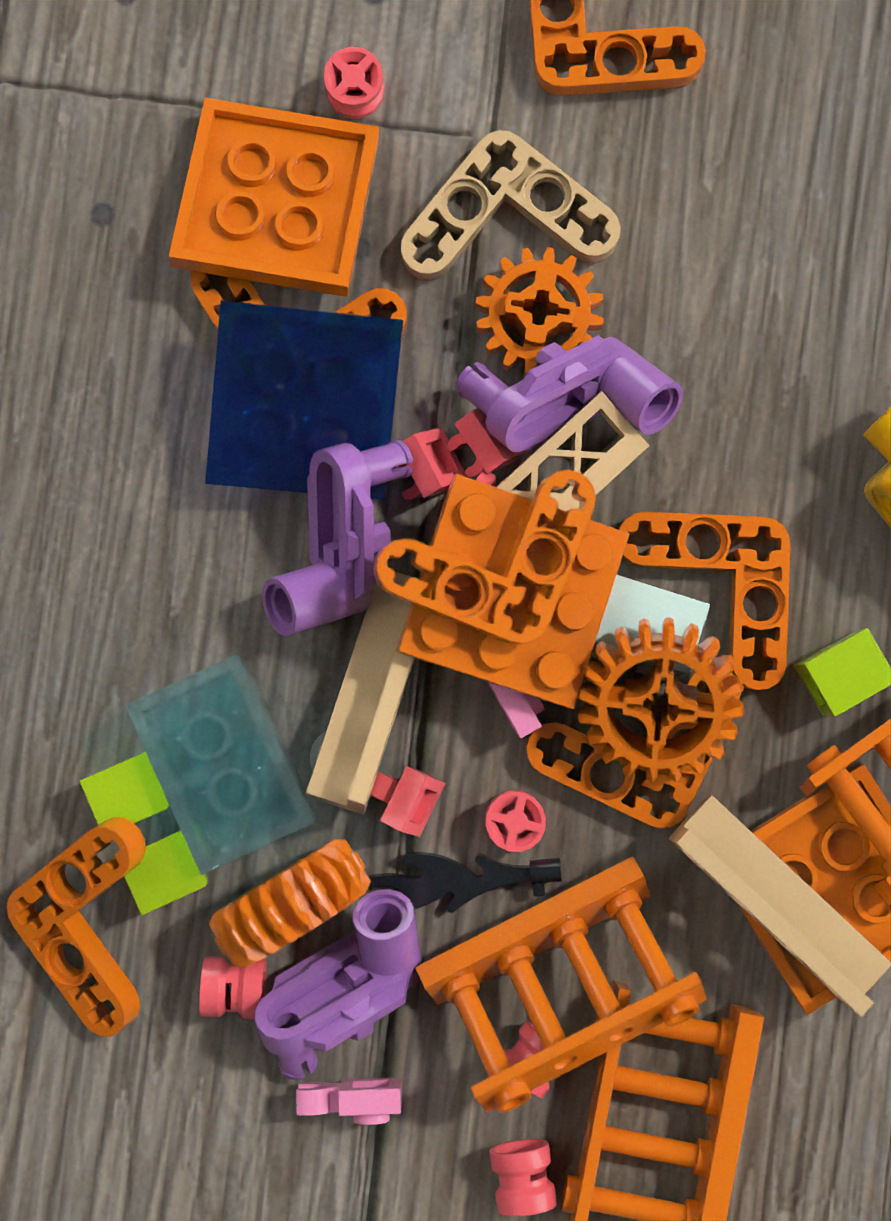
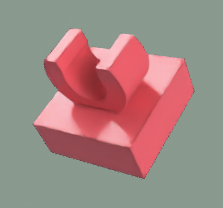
(488, 450)
(431, 464)
(408, 799)

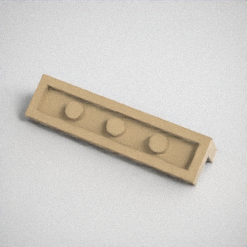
(602, 465)
(364, 707)
(781, 903)

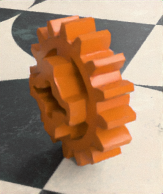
(516, 307)

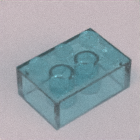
(222, 763)

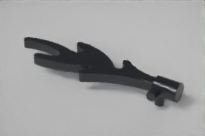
(447, 875)

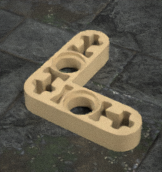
(515, 189)

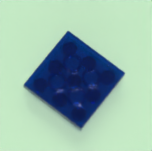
(297, 386)

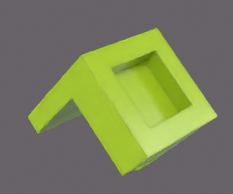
(845, 673)
(125, 791)
(165, 874)

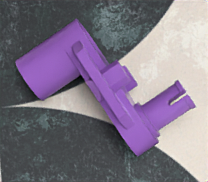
(565, 382)
(339, 538)
(343, 985)

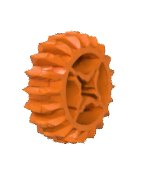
(683, 700)
(290, 903)

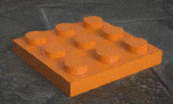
(275, 197)
(482, 528)
(839, 864)

